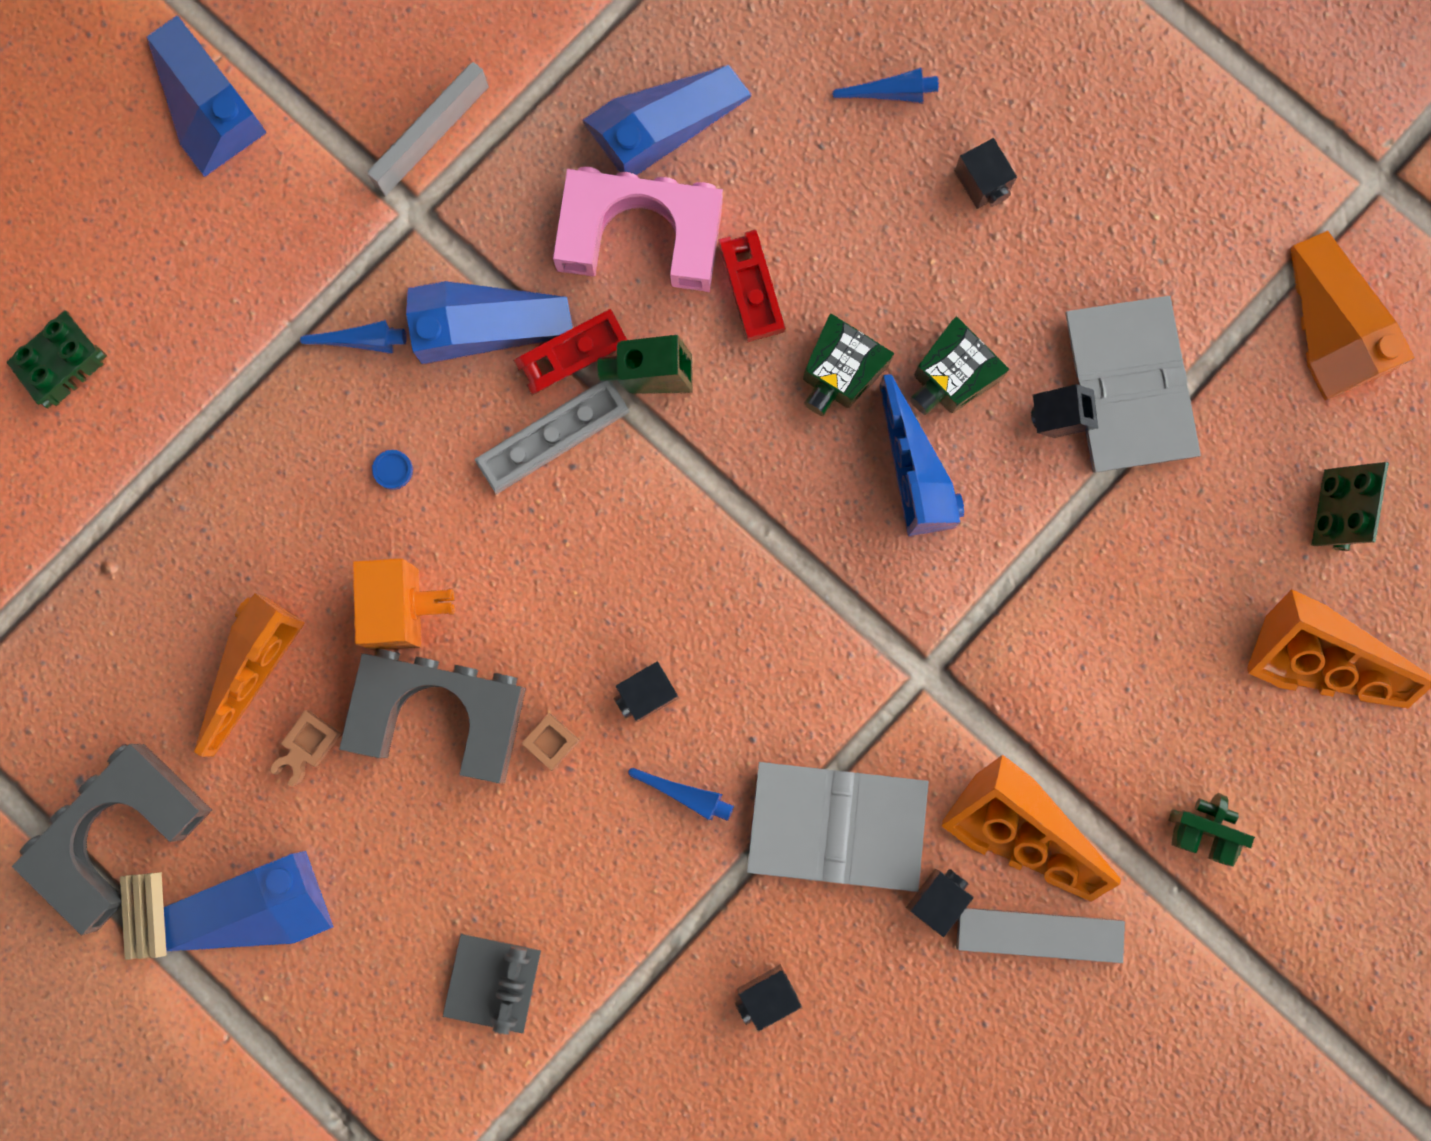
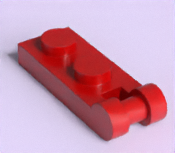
(752, 286)
(572, 351)

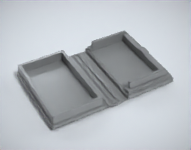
(1138, 383)
(838, 826)

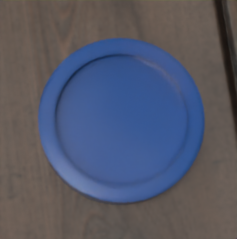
(392, 469)

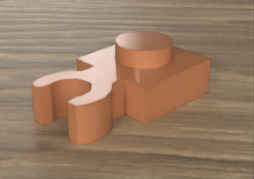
(308, 743)

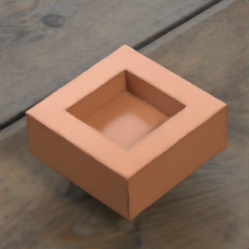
(550, 741)

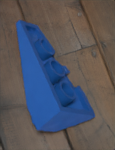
(203, 104)
(657, 120)
(470, 319)
(922, 480)
(253, 909)

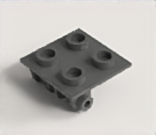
(492, 984)

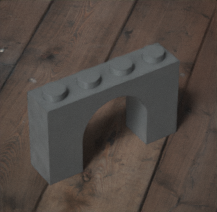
(387, 683)
(59, 859)

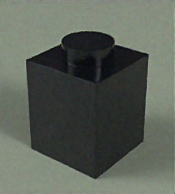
(986, 174)
(1064, 411)
(645, 693)
(941, 900)
(767, 999)

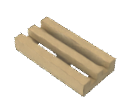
(143, 916)

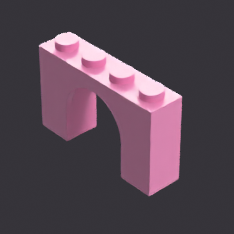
(596, 198)

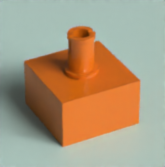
(391, 604)

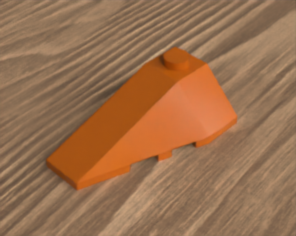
(1344, 320)
(1321, 650)
(250, 655)
(1019, 821)

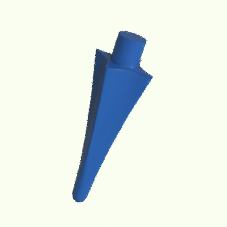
(903, 87)
(373, 337)
(701, 801)

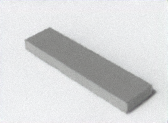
(428, 128)
(552, 435)
(1041, 935)

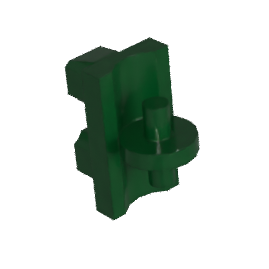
(1191, 827)

